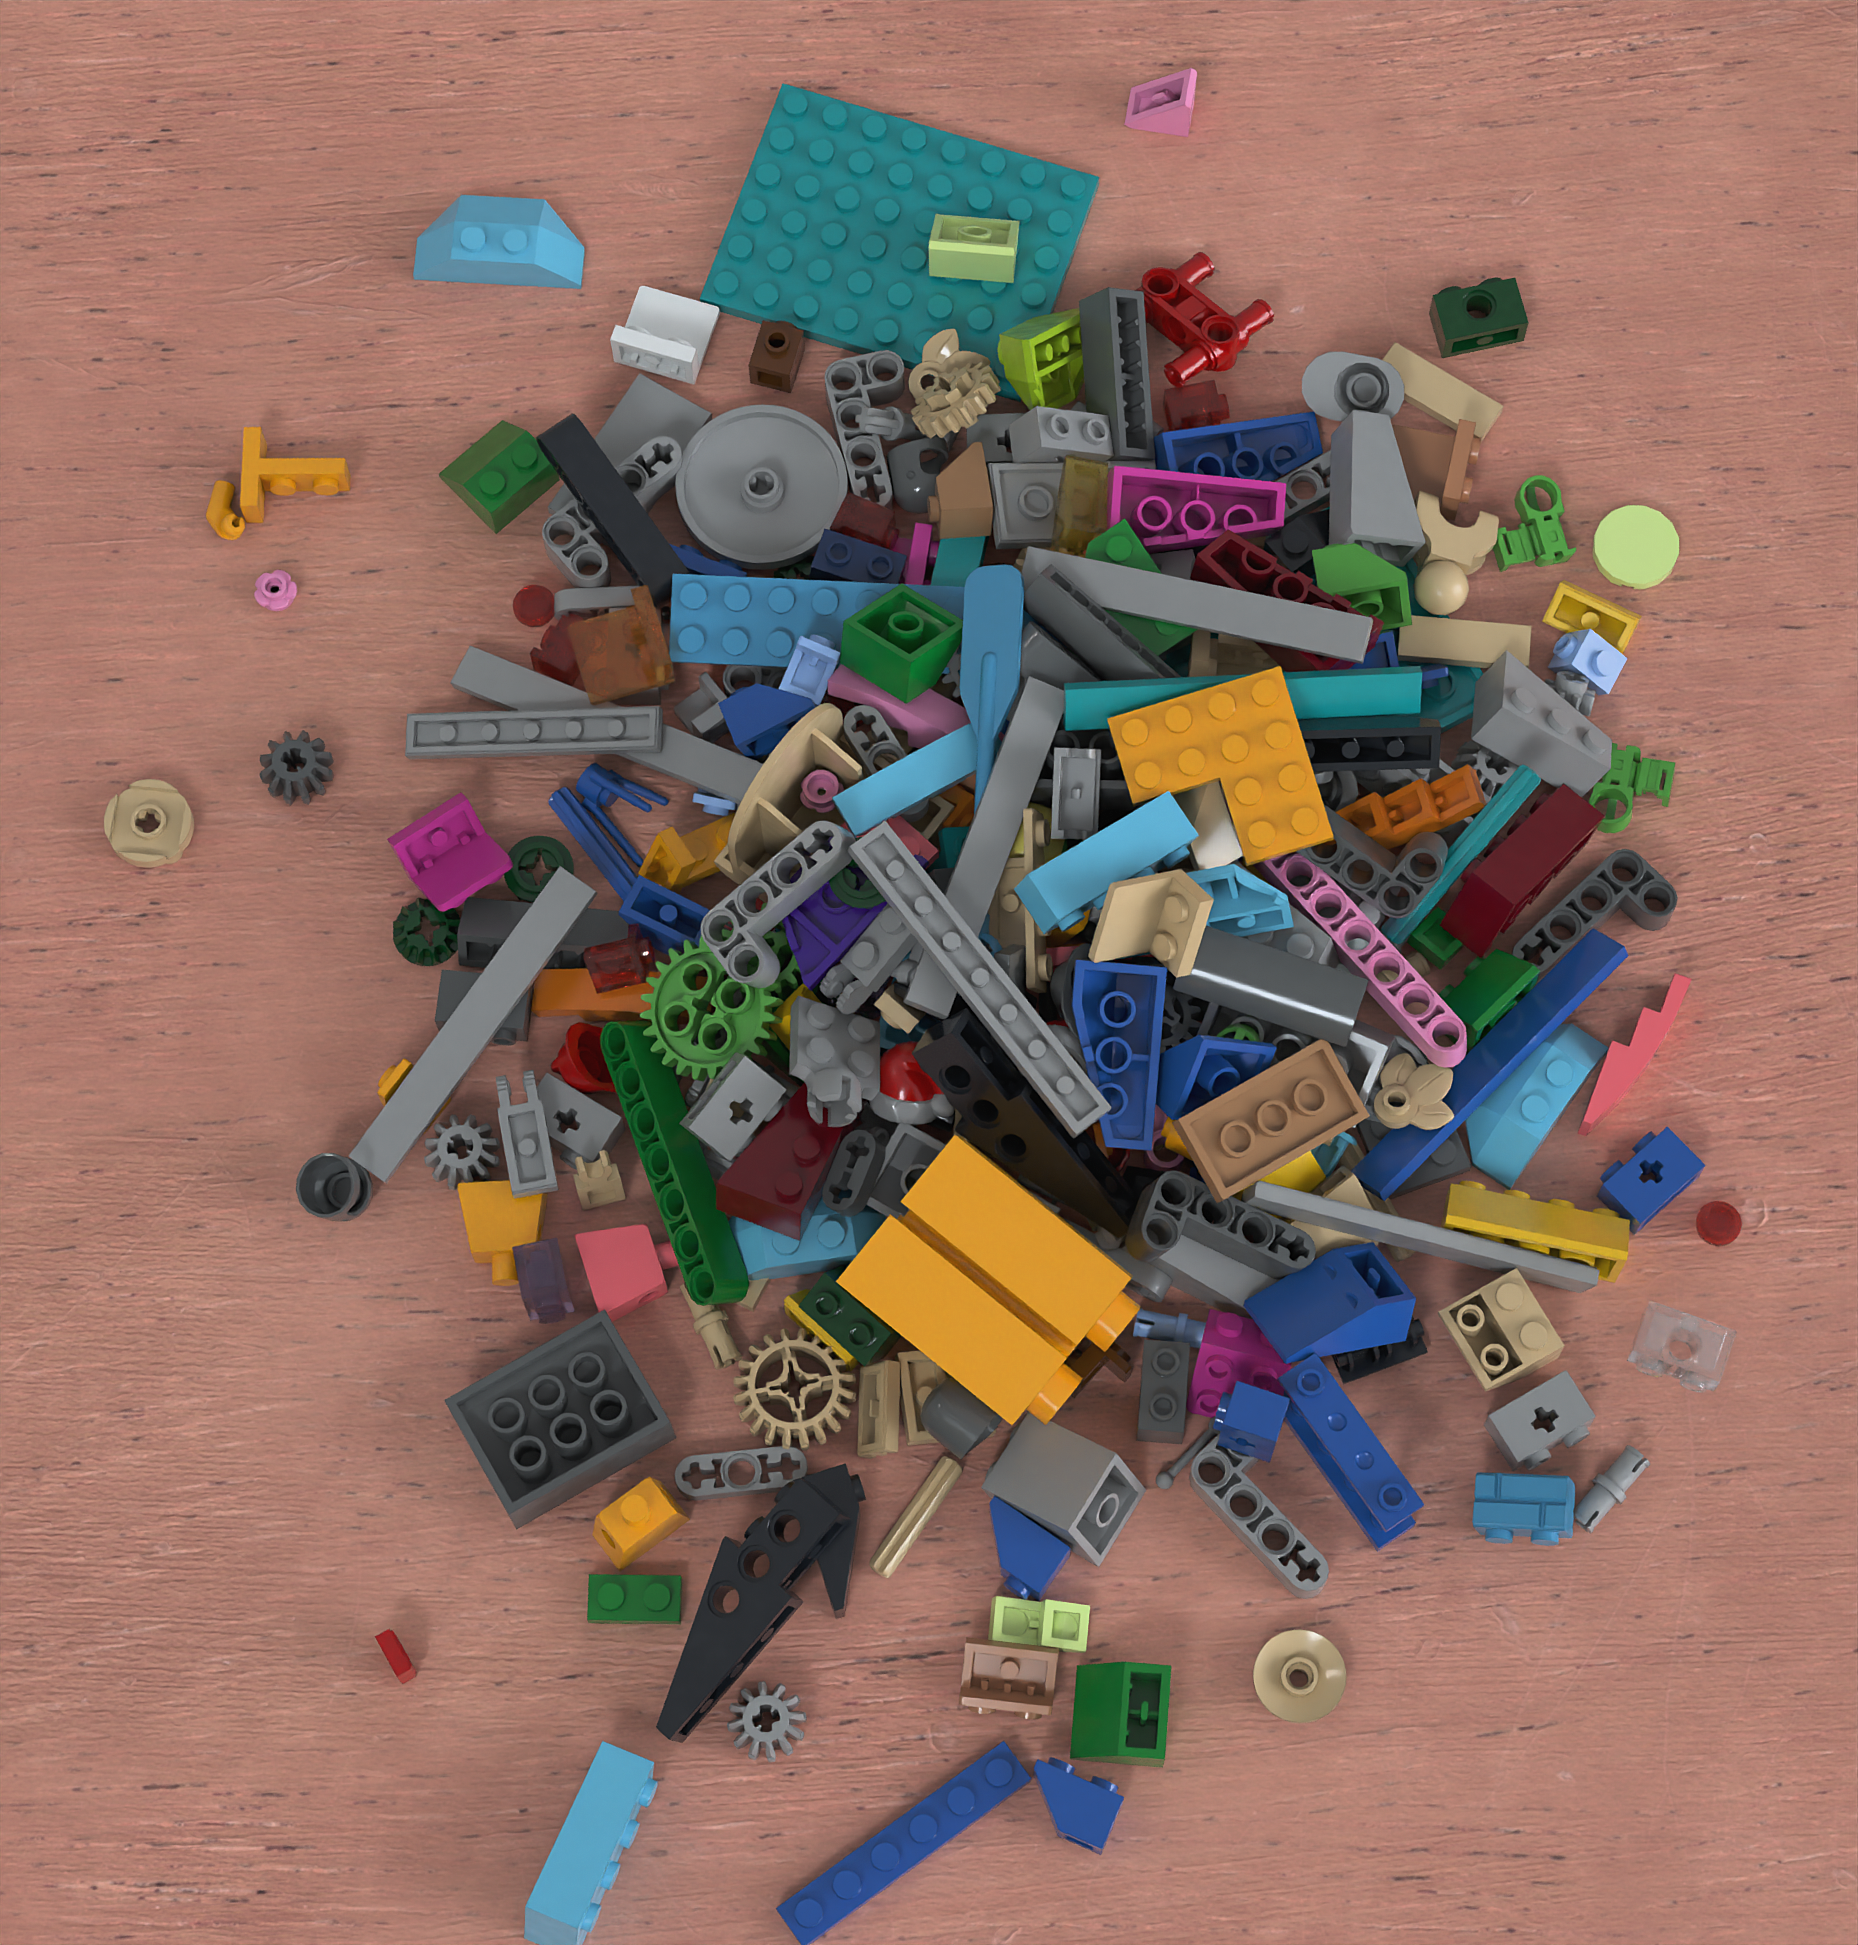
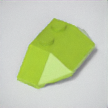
(1044, 359)

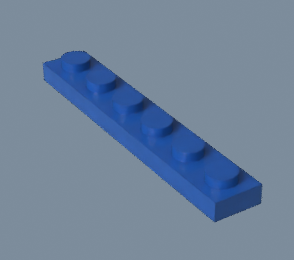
(903, 1844)

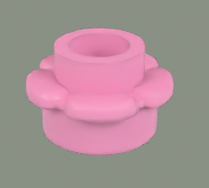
(279, 600)
(820, 780)

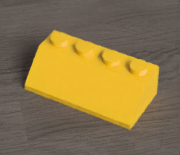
(1546, 1228)

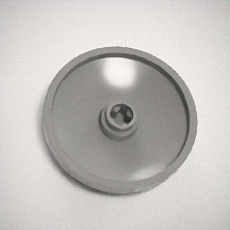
(760, 486)

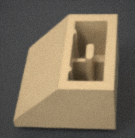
(1217, 836)
(1502, 1331)

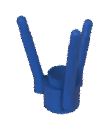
(604, 788)

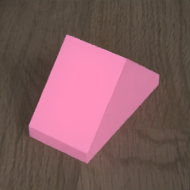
(1163, 104)

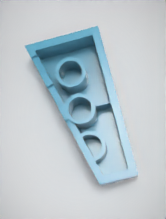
(1125, 850)

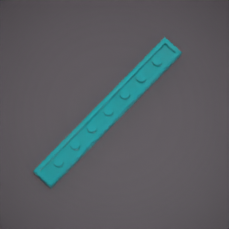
(1311, 693)

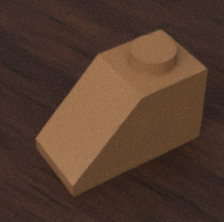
(963, 497)

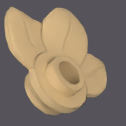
(939, 356)
(1418, 1090)

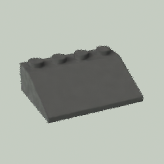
(560, 1419)

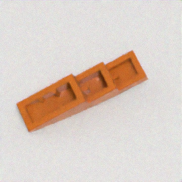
(1416, 808)
(573, 993)

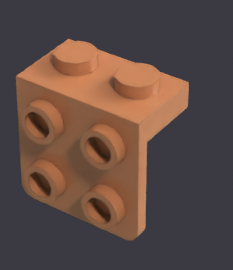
(1439, 463)

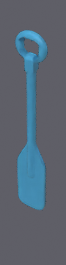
(990, 667)

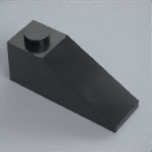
(838, 1557)

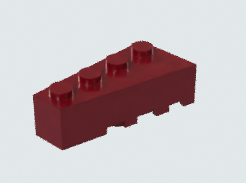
(1245, 567)
(1520, 867)
(783, 1169)

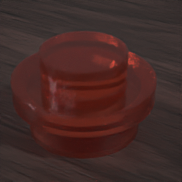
(534, 606)
(1718, 1223)

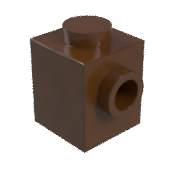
(777, 355)

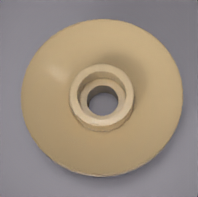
(1305, 1653)

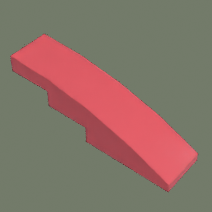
(1626, 1064)

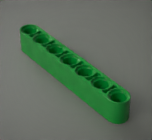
(674, 1165)

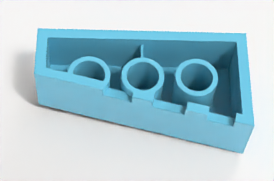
(588, 1848)

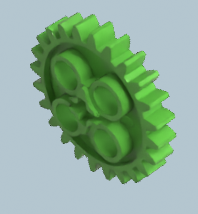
(677, 991)

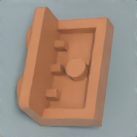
(1008, 1678)

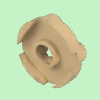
(133, 805)

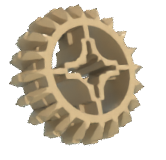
(773, 1392)

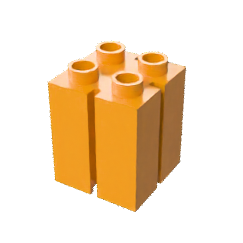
(991, 1284)

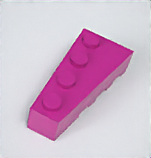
(1191, 509)

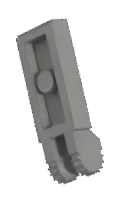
(870, 960)
(526, 1140)

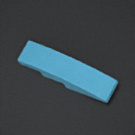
(910, 781)

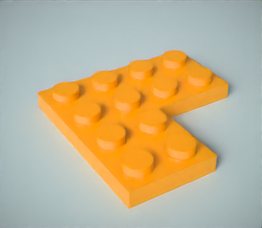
(1236, 736)

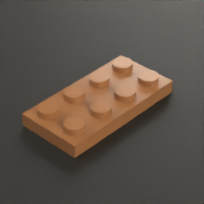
(1270, 1119)

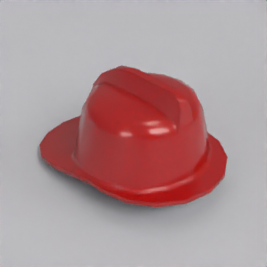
(582, 1060)

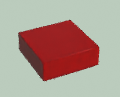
(396, 1655)

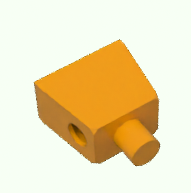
(498, 1223)
(638, 1522)

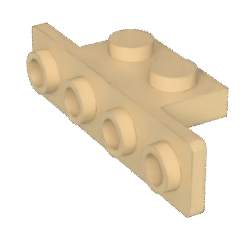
(1008, 915)

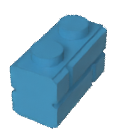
(1524, 1507)

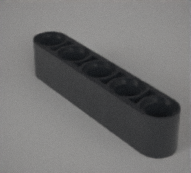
(612, 507)

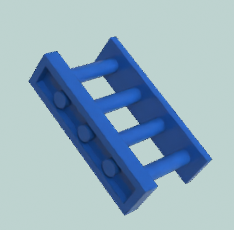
(1348, 1453)

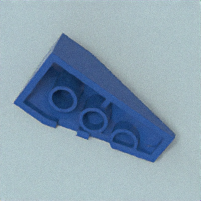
(1242, 449)
(1120, 1038)

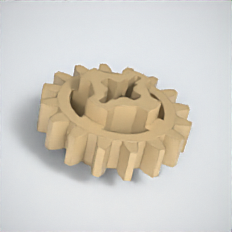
(955, 400)

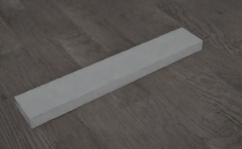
(534, 732)

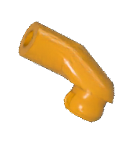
(220, 514)

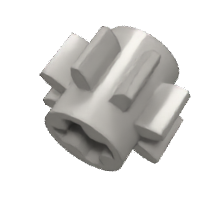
(1574, 690)

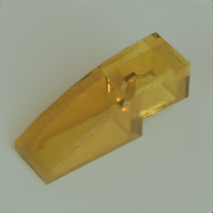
(1080, 505)

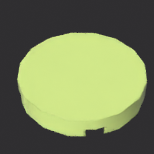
(1635, 547)

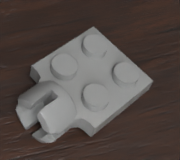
(835, 1059)

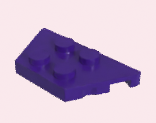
(827, 928)

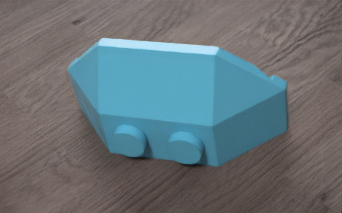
(500, 244)
(1241, 902)
(1530, 1102)
(825, 1245)

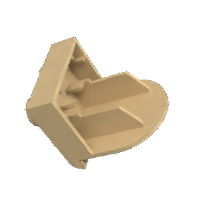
(772, 806)

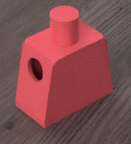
(625, 1267)

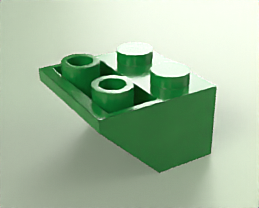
(1121, 1713)

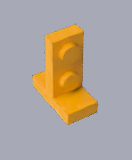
(284, 475)
(686, 859)

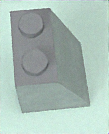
(1065, 1486)

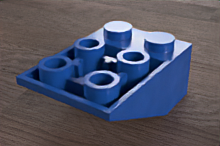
(1335, 1305)

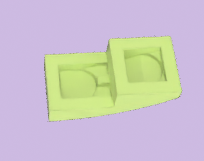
(1040, 1623)

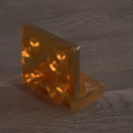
(622, 651)

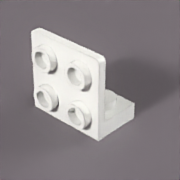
(665, 334)

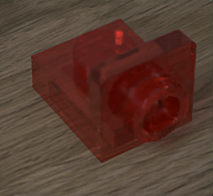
(620, 962)

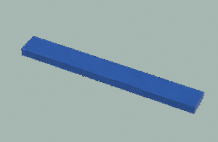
(1495, 1059)

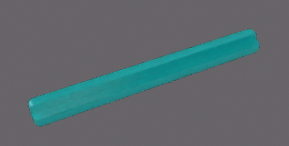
(1468, 847)

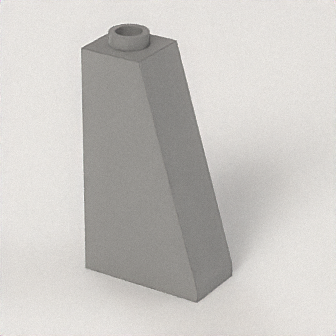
(1371, 490)
(1209, 1275)

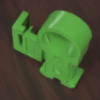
(1543, 535)
(1631, 777)

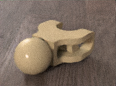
(1448, 555)

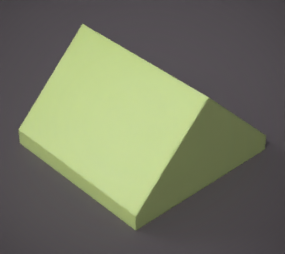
(973, 248)

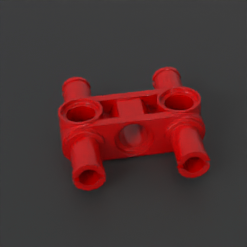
(1195, 322)

